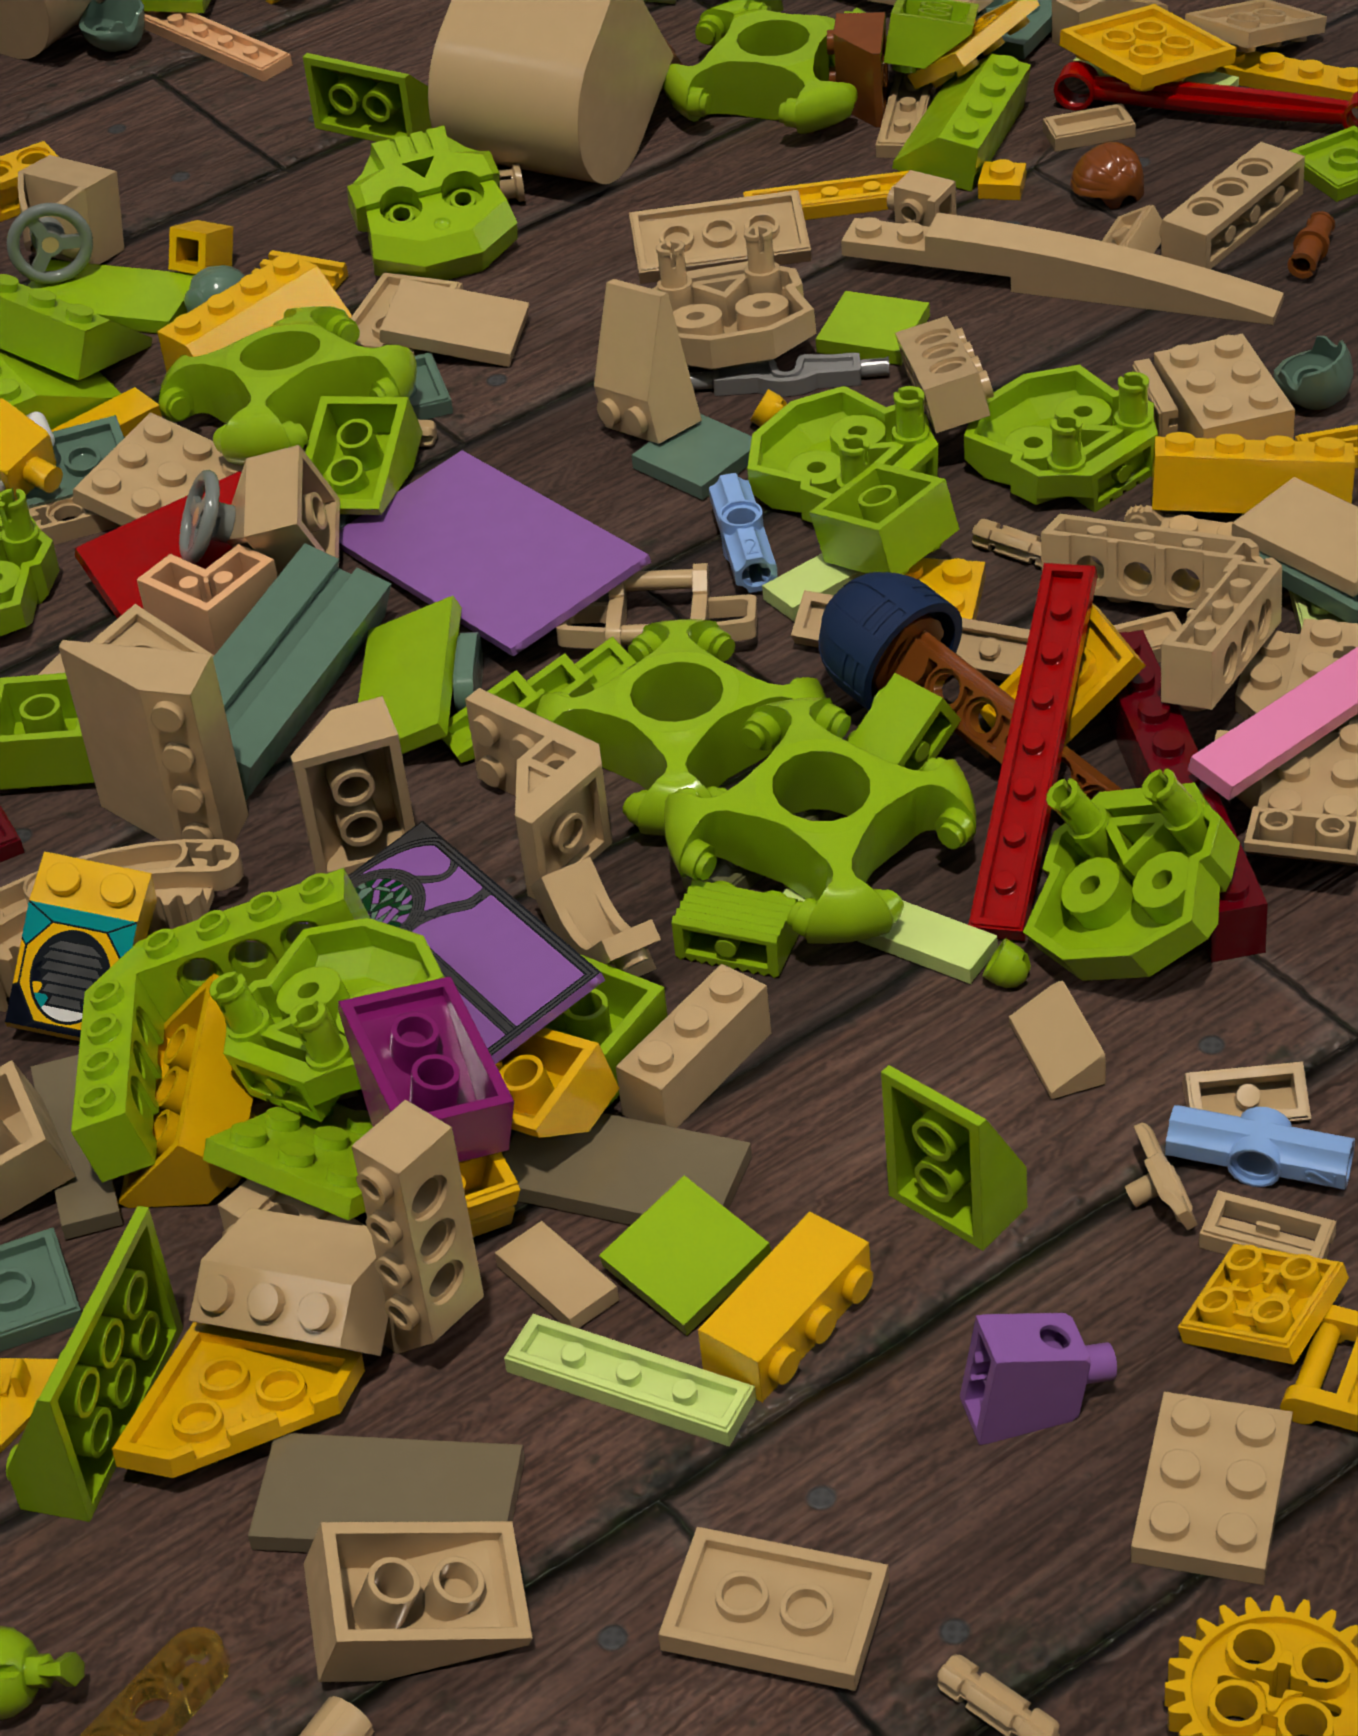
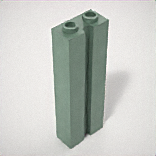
(293, 654)

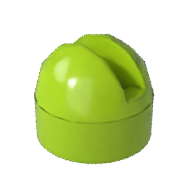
(1007, 965)

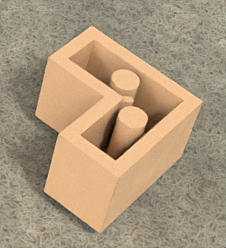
(208, 601)

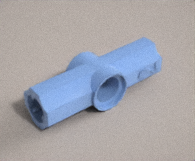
(742, 532)
(1260, 1146)

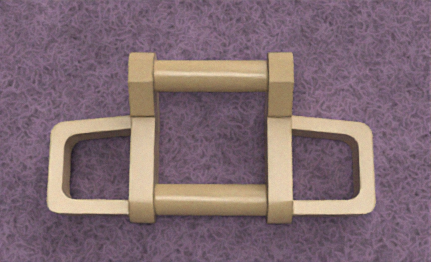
(615, 611)

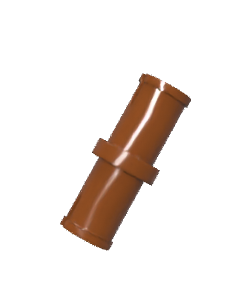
(1311, 244)

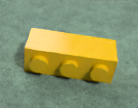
(787, 1305)

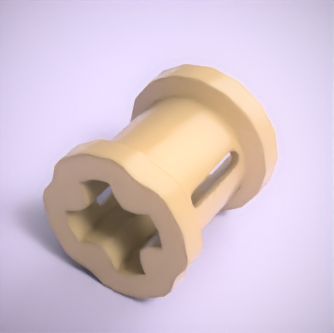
(512, 183)

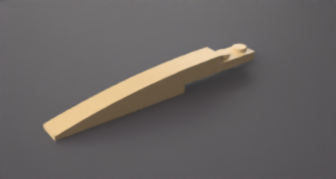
(1063, 266)

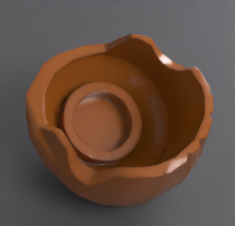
(1109, 173)

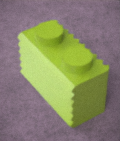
(734, 927)

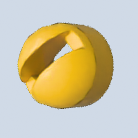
(767, 408)

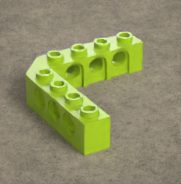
(151, 981)

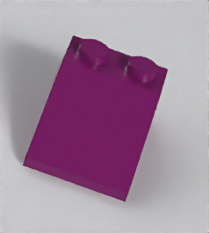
(428, 1051)

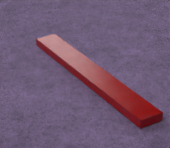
(1033, 751)

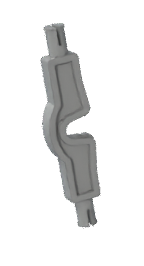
(810, 373)

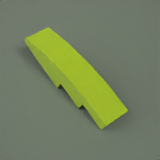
(559, 676)

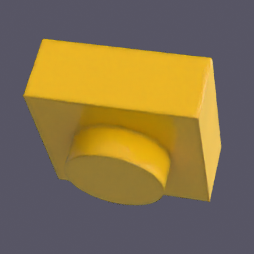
(1002, 180)

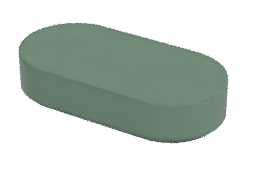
(467, 667)

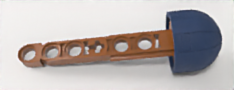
(904, 627)

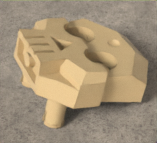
(737, 309)

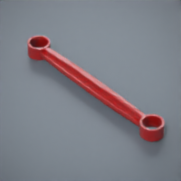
(1206, 99)

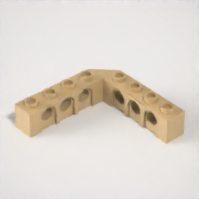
(1233, 599)
(414, 1218)

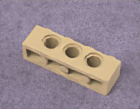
(1233, 206)
(947, 372)

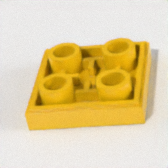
(1263, 1303)

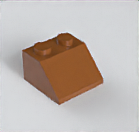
(859, 60)

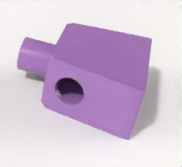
(1029, 1373)

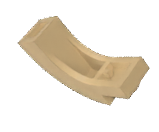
(588, 922)

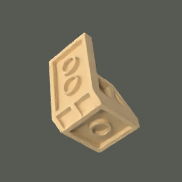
(554, 779)

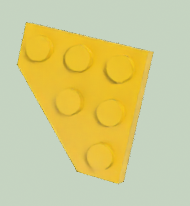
(231, 1394)

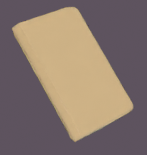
(1137, 230)
(1059, 1042)
(1242, 1088)

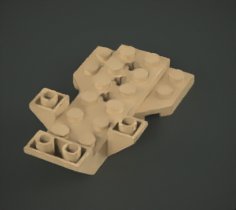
(1311, 800)

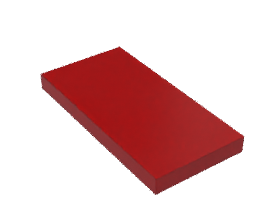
(131, 550)

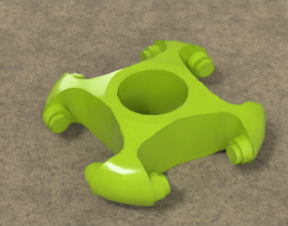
(762, 68)
(275, 378)
(673, 715)
(819, 859)

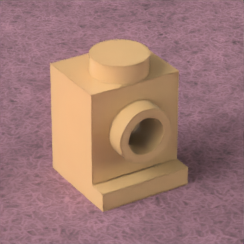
(921, 197)

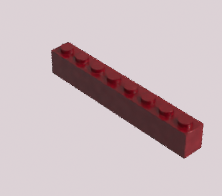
(1155, 738)

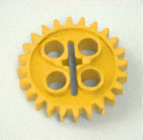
(1278, 1693)

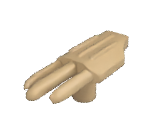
(1160, 1180)

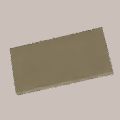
(623, 1167)
(379, 1481)

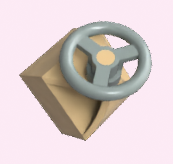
(65, 214)
(273, 511)

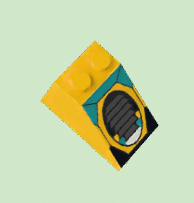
(73, 931)

